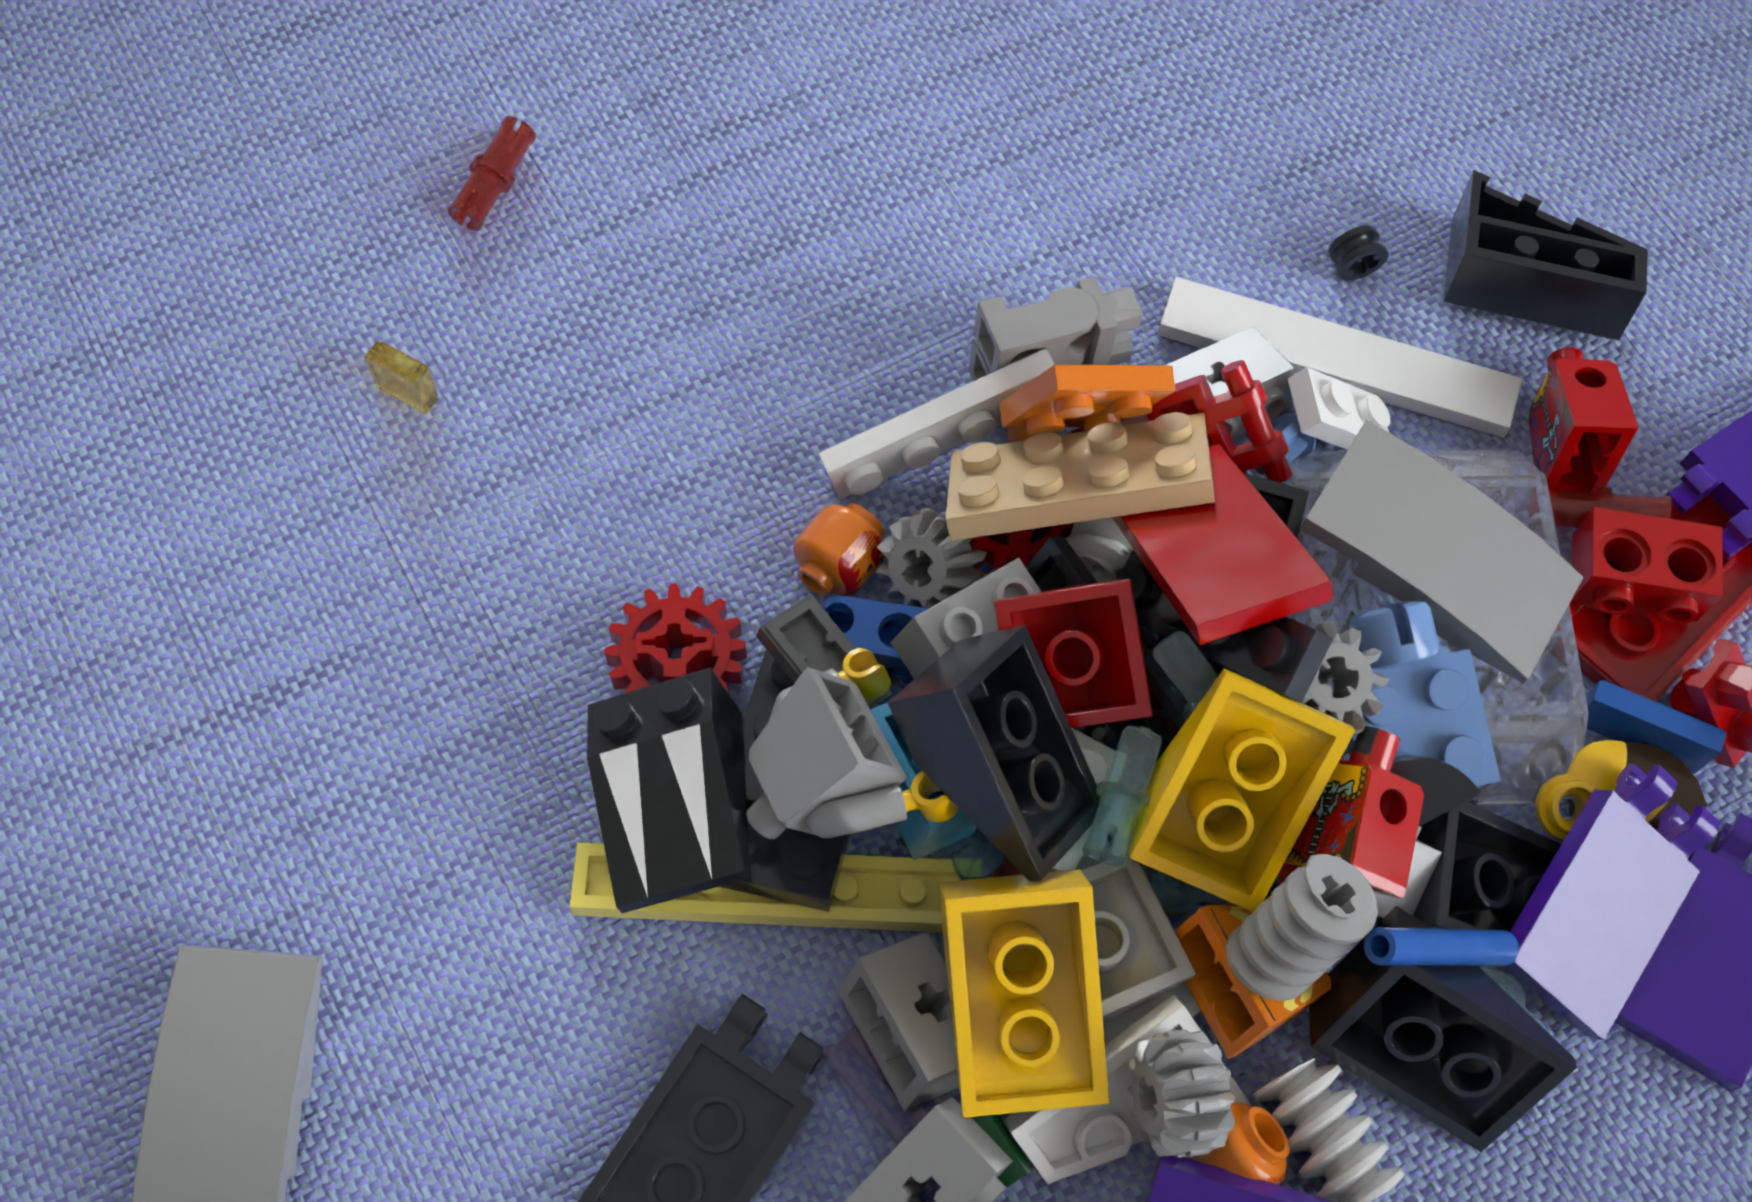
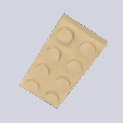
(1079, 476)

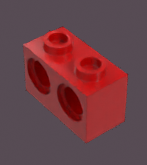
(1645, 552)

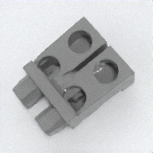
(1072, 324)

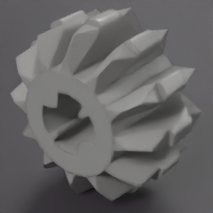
(912, 547)
(1351, 678)
(1181, 1094)

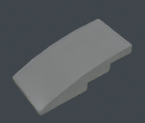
(1444, 544)
(229, 1077)

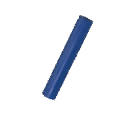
(1440, 947)

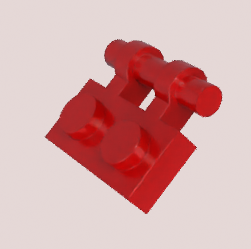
(1244, 398)

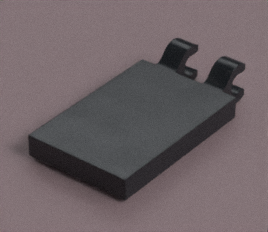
(711, 1120)

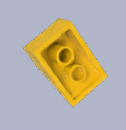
(1237, 789)
(1024, 993)

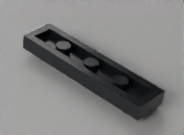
(1273, 654)

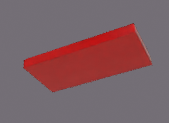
(1226, 559)
(1651, 654)

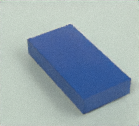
(1634, 718)

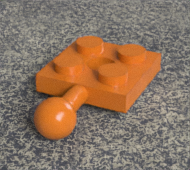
(1084, 397)

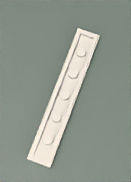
(1381, 366)

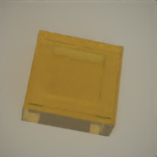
(402, 376)

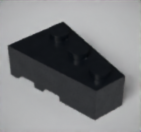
(1541, 268)

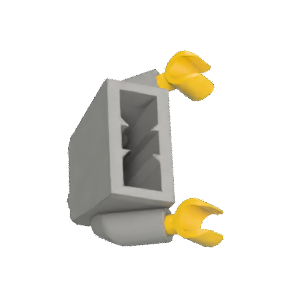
(829, 761)

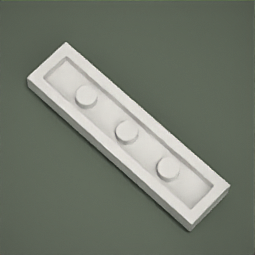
(928, 430)

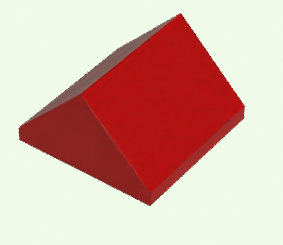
(1087, 647)

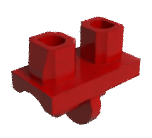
(1721, 698)

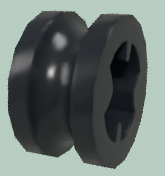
(1358, 253)

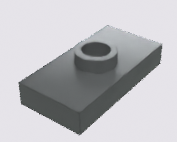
(808, 638)

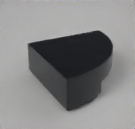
(1441, 783)

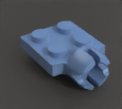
(1430, 693)

